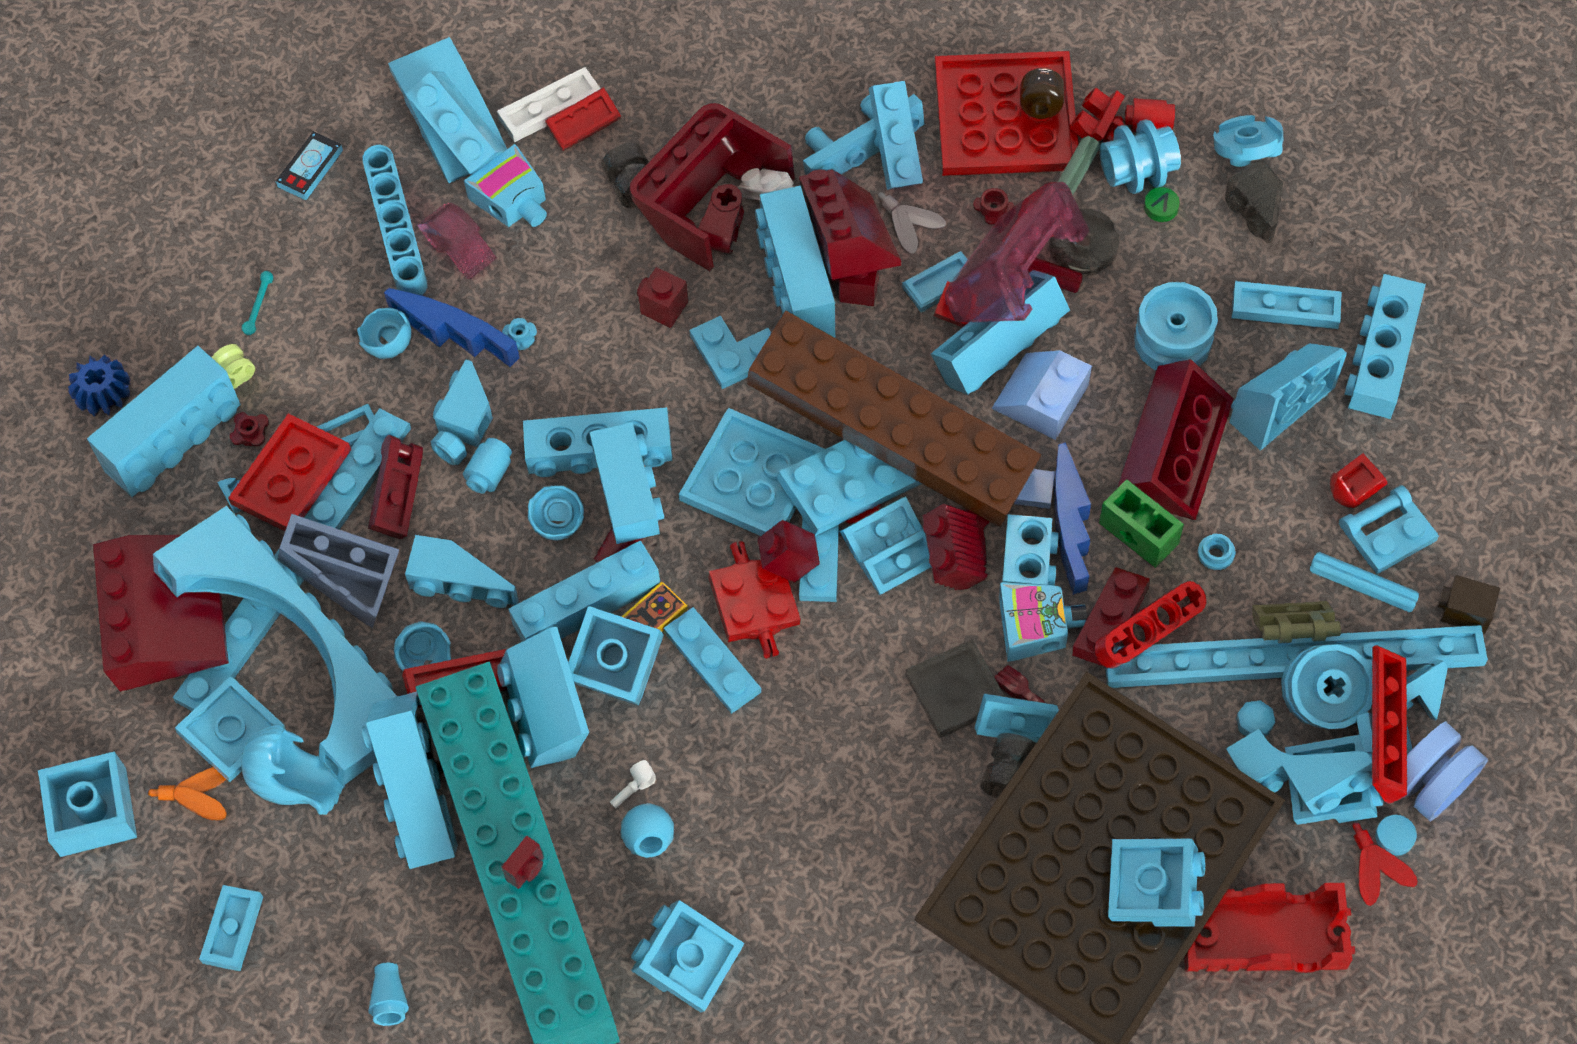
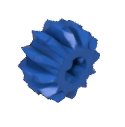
(99, 385)

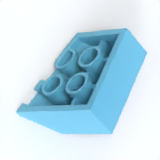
(1285, 392)

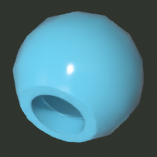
(647, 827)

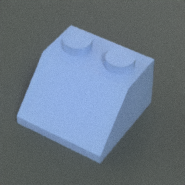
(1044, 391)

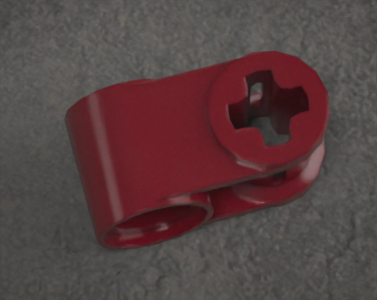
(723, 217)

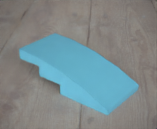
(441, 58)

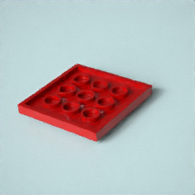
(983, 119)

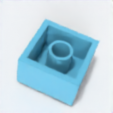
(614, 655)
(87, 804)

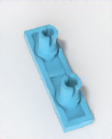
(856, 145)

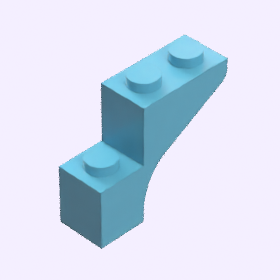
(1317, 777)

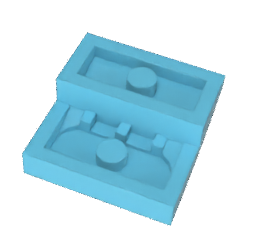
(889, 545)

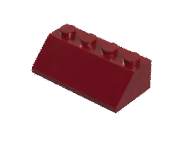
(847, 225)
(1178, 437)

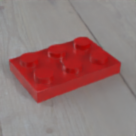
(289, 472)

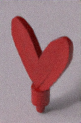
(1376, 859)

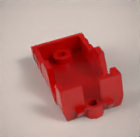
(1275, 931)

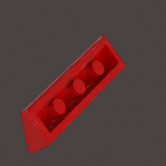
(1389, 724)

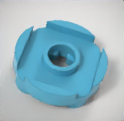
(1247, 140)

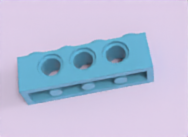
(1403, 301)
(545, 435)

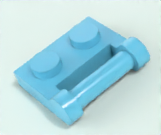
(1396, 539)

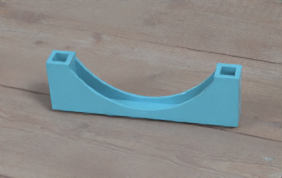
(228, 559)

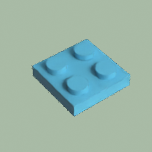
(223, 725)

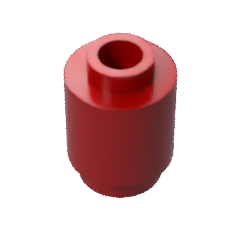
(1152, 109)

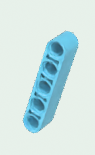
(391, 209)

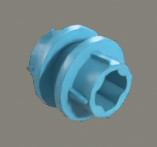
(1140, 156)

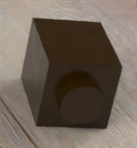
(1468, 603)

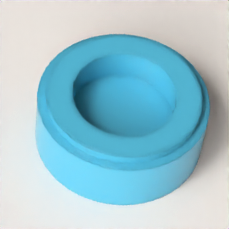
(1396, 834)

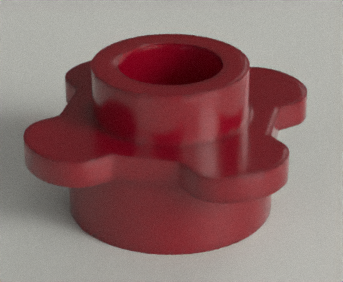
(988, 198)
(249, 438)

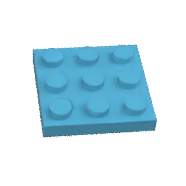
(740, 473)

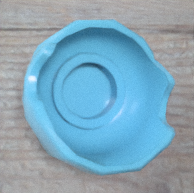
(389, 324)
(555, 504)
(421, 643)

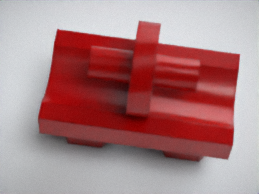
(1104, 120)

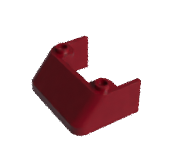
(692, 163)

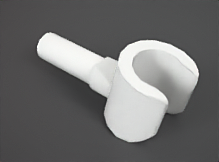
(643, 778)

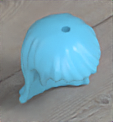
(286, 773)

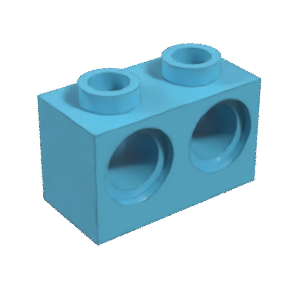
(1026, 557)

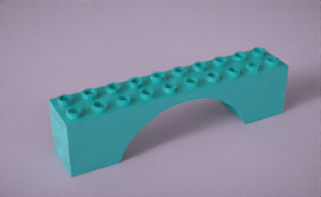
(497, 811)

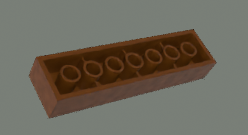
(892, 418)

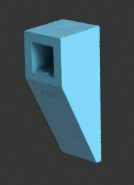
(448, 569)

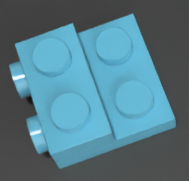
(1353, 806)
(1156, 881)
(686, 955)

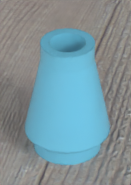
(388, 998)

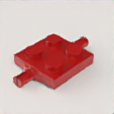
(753, 601)

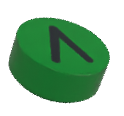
(1161, 204)

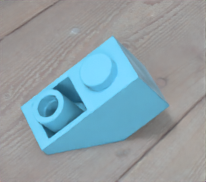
(465, 407)

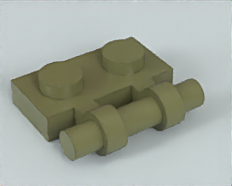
(1296, 621)

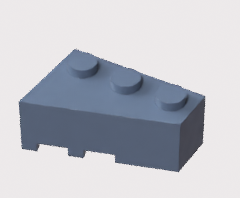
(339, 565)

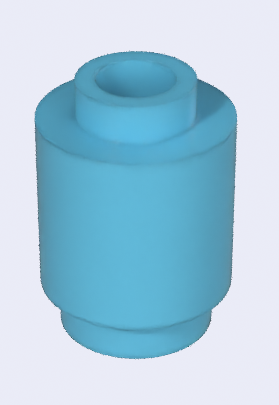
(487, 466)

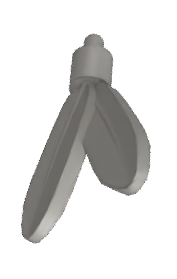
(905, 217)

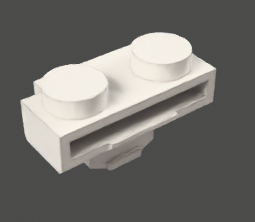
(764, 181)

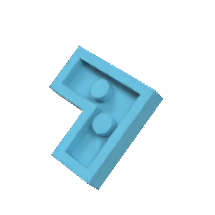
(724, 356)

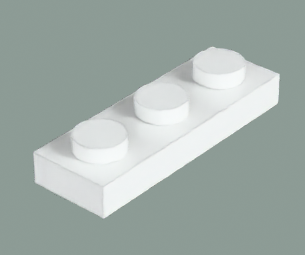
(531, 111)

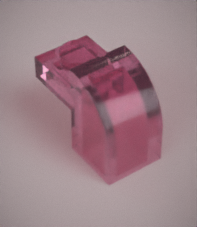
(455, 232)

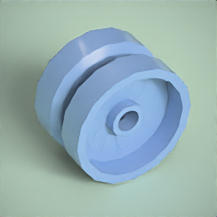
(1443, 776)

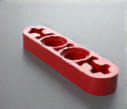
(1150, 623)

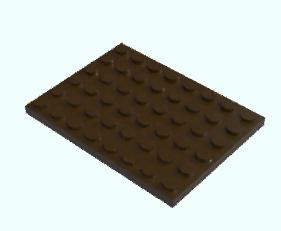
(1038, 868)

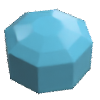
(449, 447)
(1255, 716)

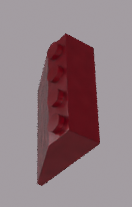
(143, 625)

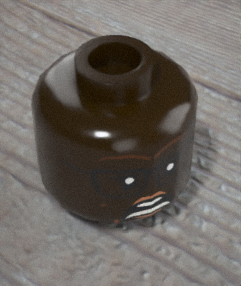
(1042, 93)

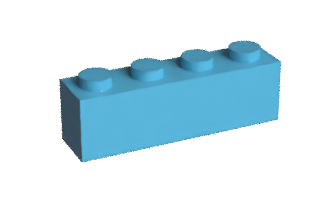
(988, 346)
(602, 586)

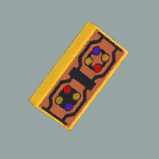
(657, 608)

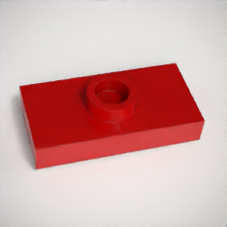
(583, 119)

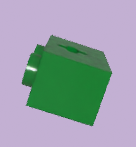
(1141, 523)

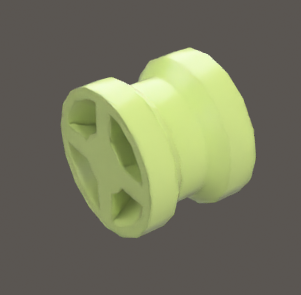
(237, 367)

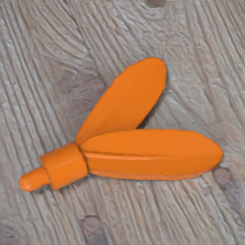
(191, 794)

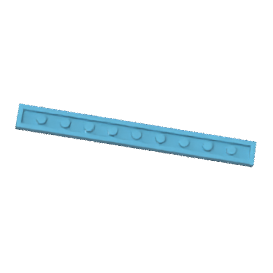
(332, 508)
(1267, 659)

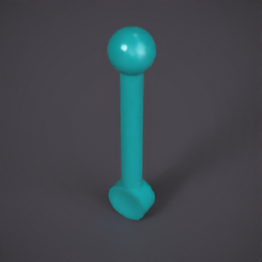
(249, 327)

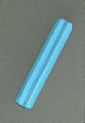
(1364, 582)

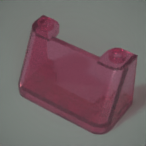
(996, 274)

